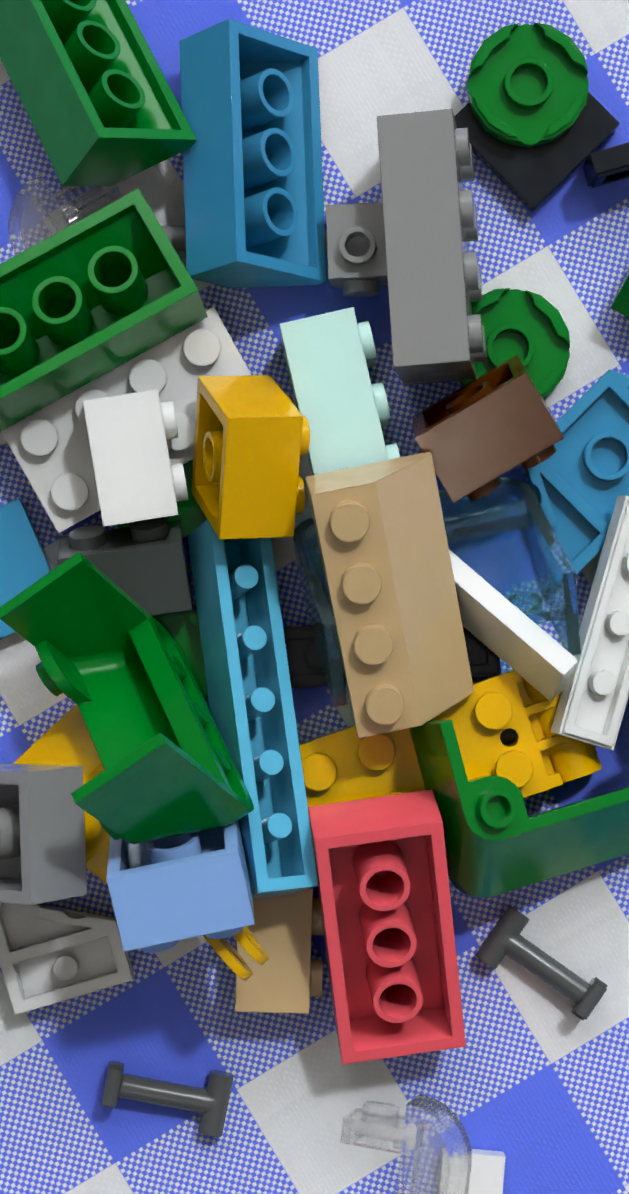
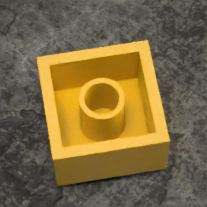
(248, 456)

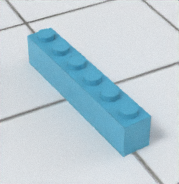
(254, 704)

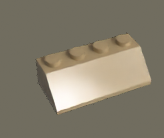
(391, 591)

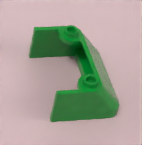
(139, 702)
(488, 830)

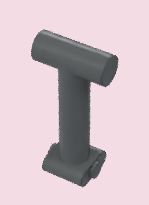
(506, 940)
(209, 1102)

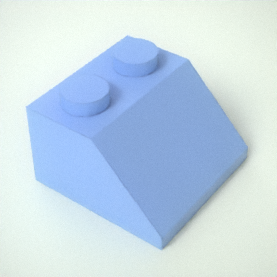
(179, 888)

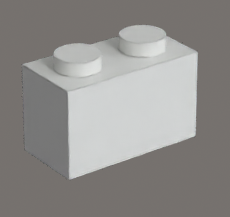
(132, 457)

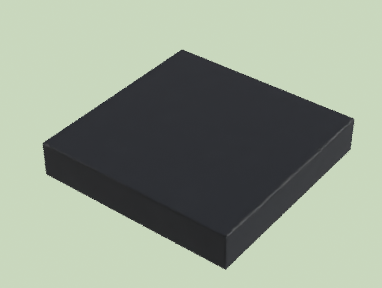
(539, 169)

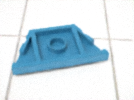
(587, 470)

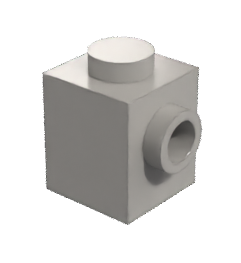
(356, 248)

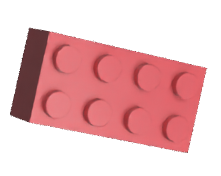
(388, 926)

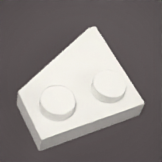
(58, 954)

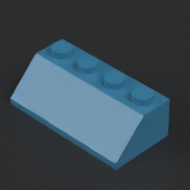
(255, 160)

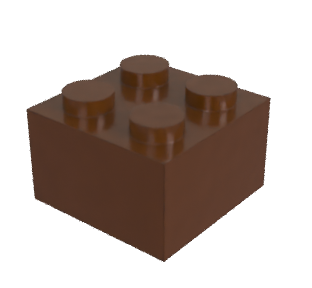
(487, 430)

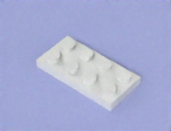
(55, 440)

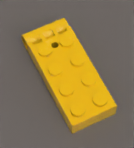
(349, 768)

